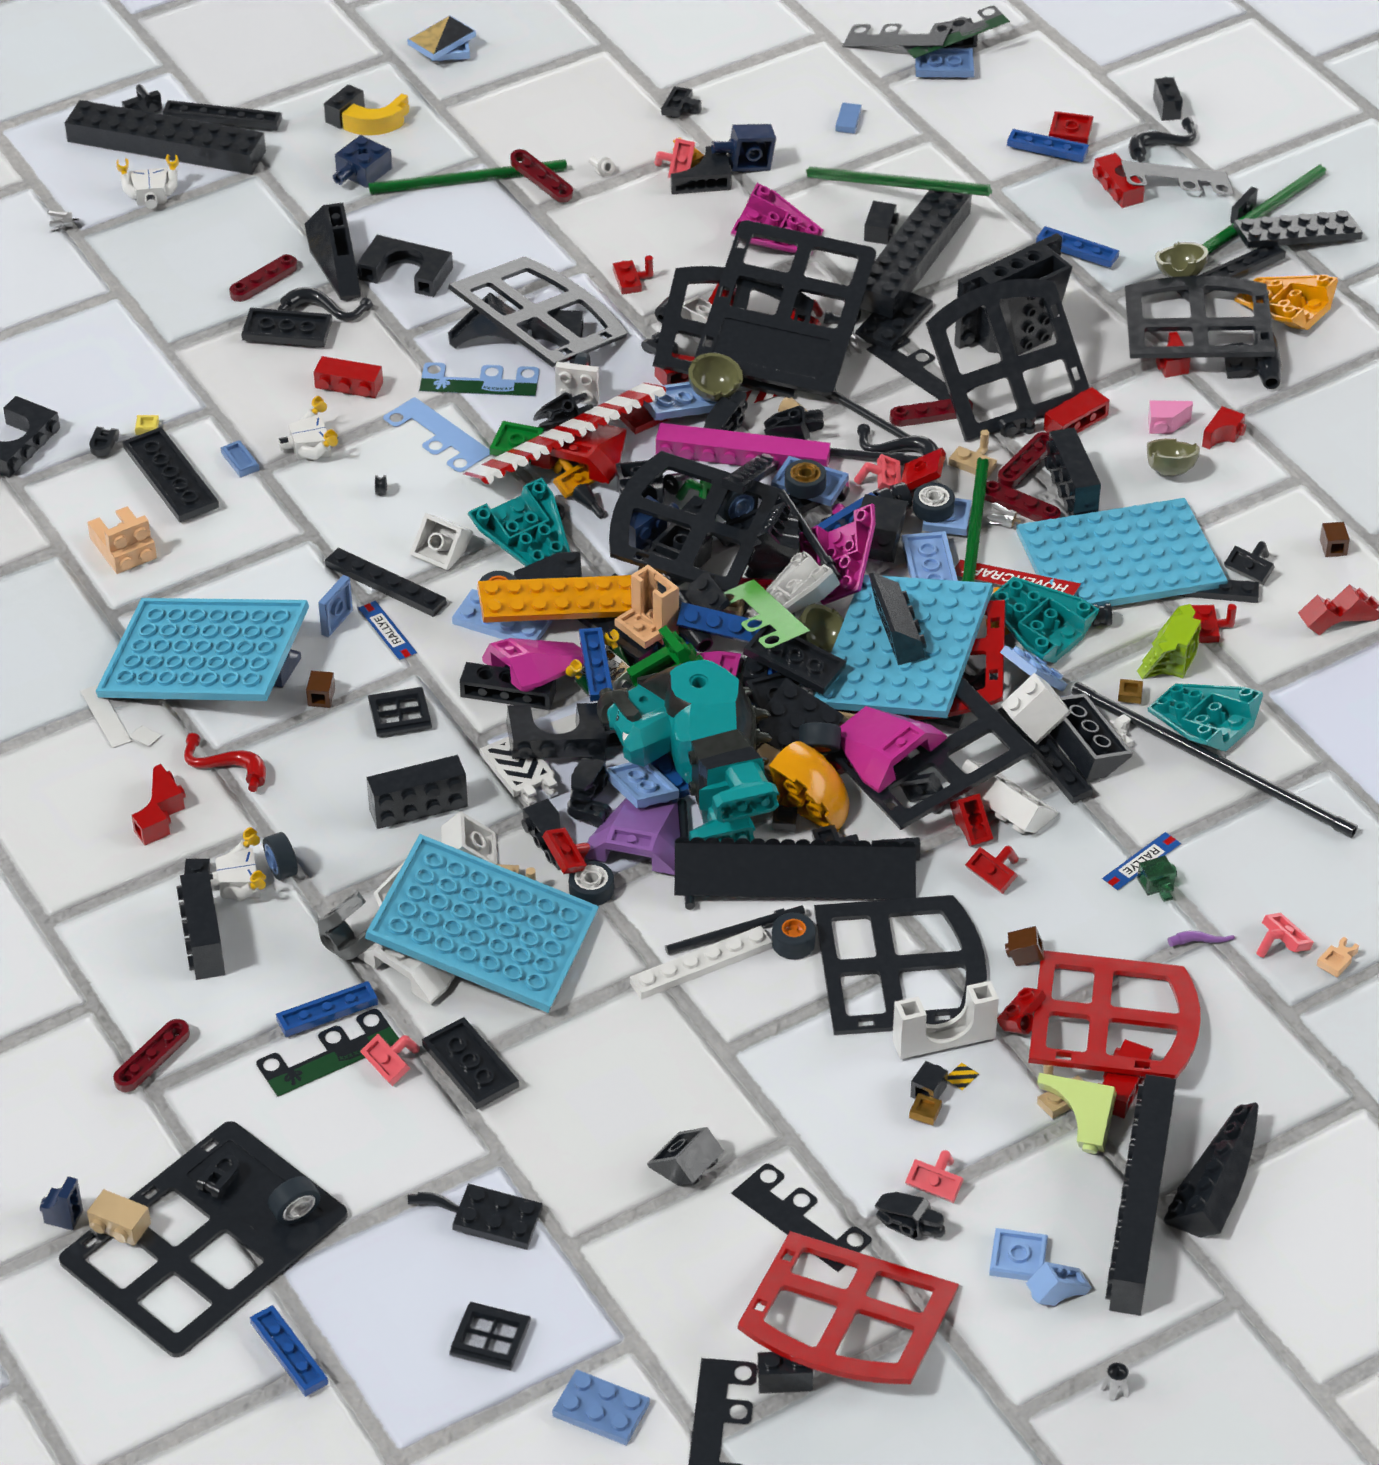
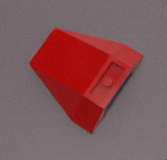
(596, 449)

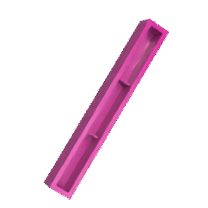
(735, 447)

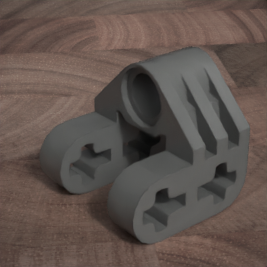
(337, 934)

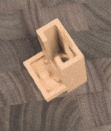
(124, 544)
(650, 608)

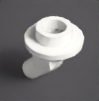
(604, 166)

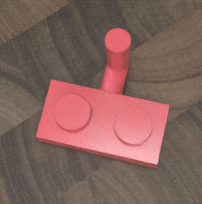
(680, 158)
(887, 471)
(1285, 930)
(386, 1058)
(935, 1178)

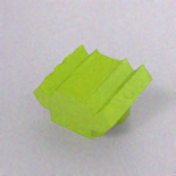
(1174, 646)

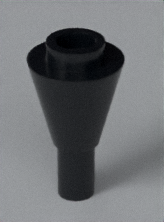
(674, 482)
(584, 495)

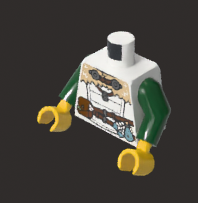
(617, 666)

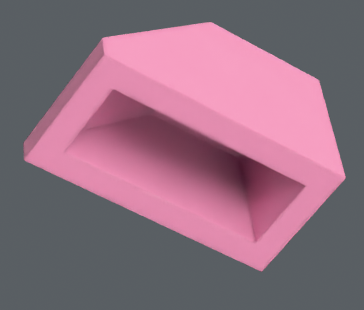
(1168, 416)

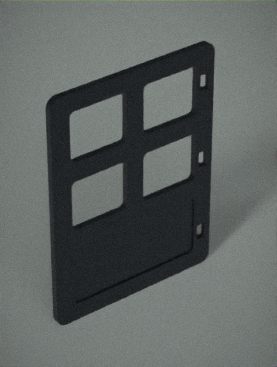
(775, 346)
(240, 1213)

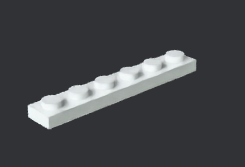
(700, 962)

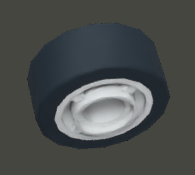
(933, 502)
(592, 884)
(294, 1200)

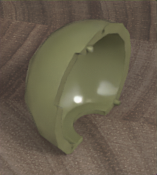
(1182, 259)
(714, 376)
(1172, 456)
(823, 626)

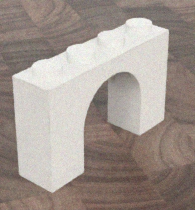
(973, 1024)

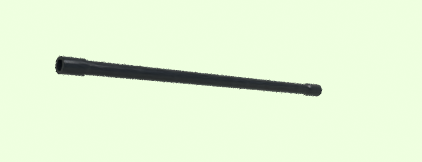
(1336, 822)

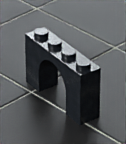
(386, 252)
(37, 422)
(531, 742)

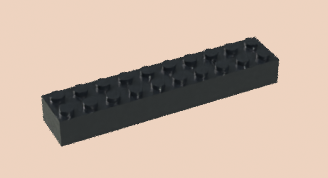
(162, 135)
(914, 250)
(1141, 1192)

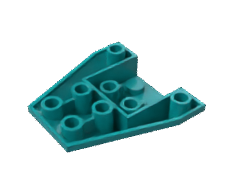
(526, 525)
(1044, 618)
(1209, 713)

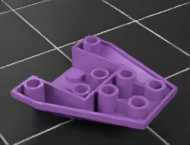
(639, 832)

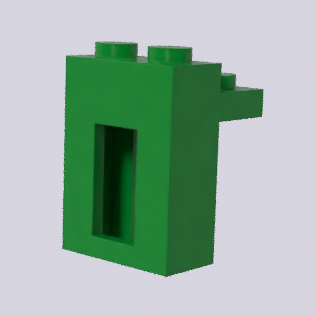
(674, 653)

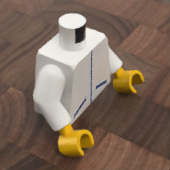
(149, 185)
(309, 435)
(237, 870)

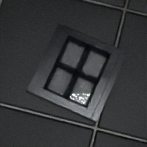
(399, 711)
(490, 1335)

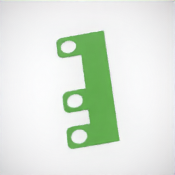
(769, 612)

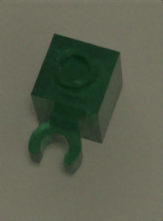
(1157, 877)

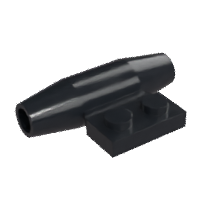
(1267, 367)
(702, 593)

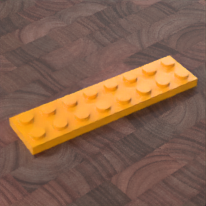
(554, 598)

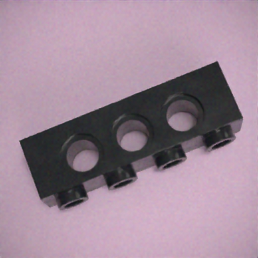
(495, 685)

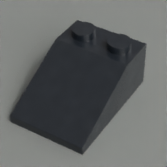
(888, 528)
(555, 566)

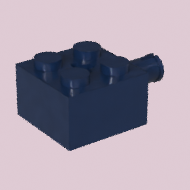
(749, 147)
(362, 162)
(646, 529)

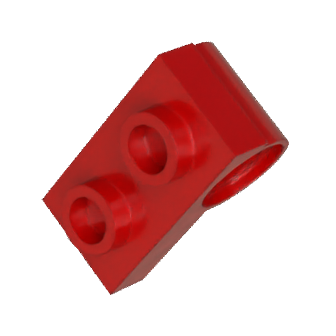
(1018, 1014)

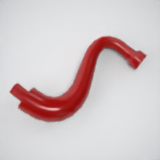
(250, 761)

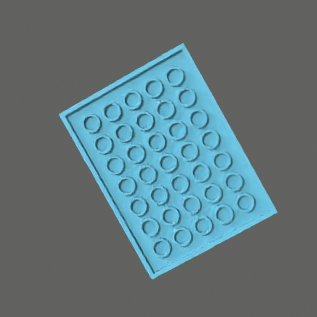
(1125, 553)
(948, 619)
(203, 649)
(482, 923)

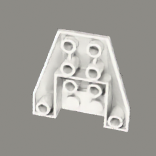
(800, 584)
(426, 980)

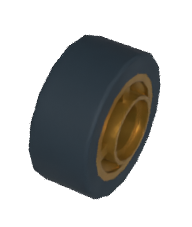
(805, 479)

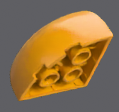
(811, 784)

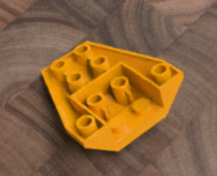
(1296, 299)

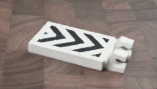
(519, 775)

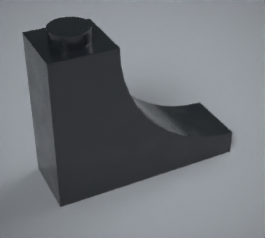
(708, 175)
(570, 319)
(477, 325)

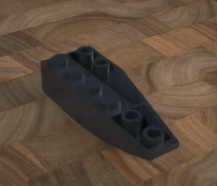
(333, 250)
(1216, 1178)

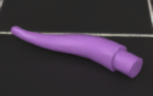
(1197, 936)

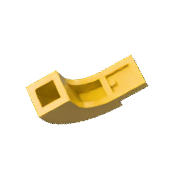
(376, 121)

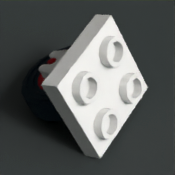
(578, 378)

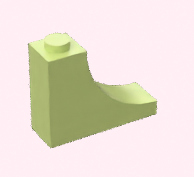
(1091, 1105)

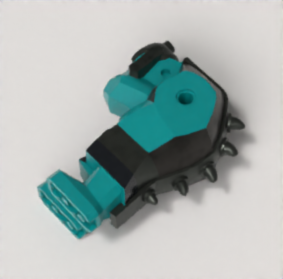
(713, 737)

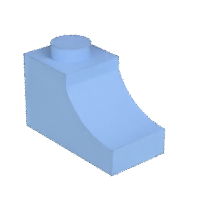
(1057, 1282)

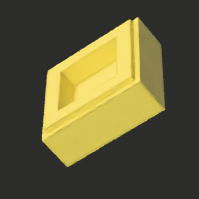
(146, 423)

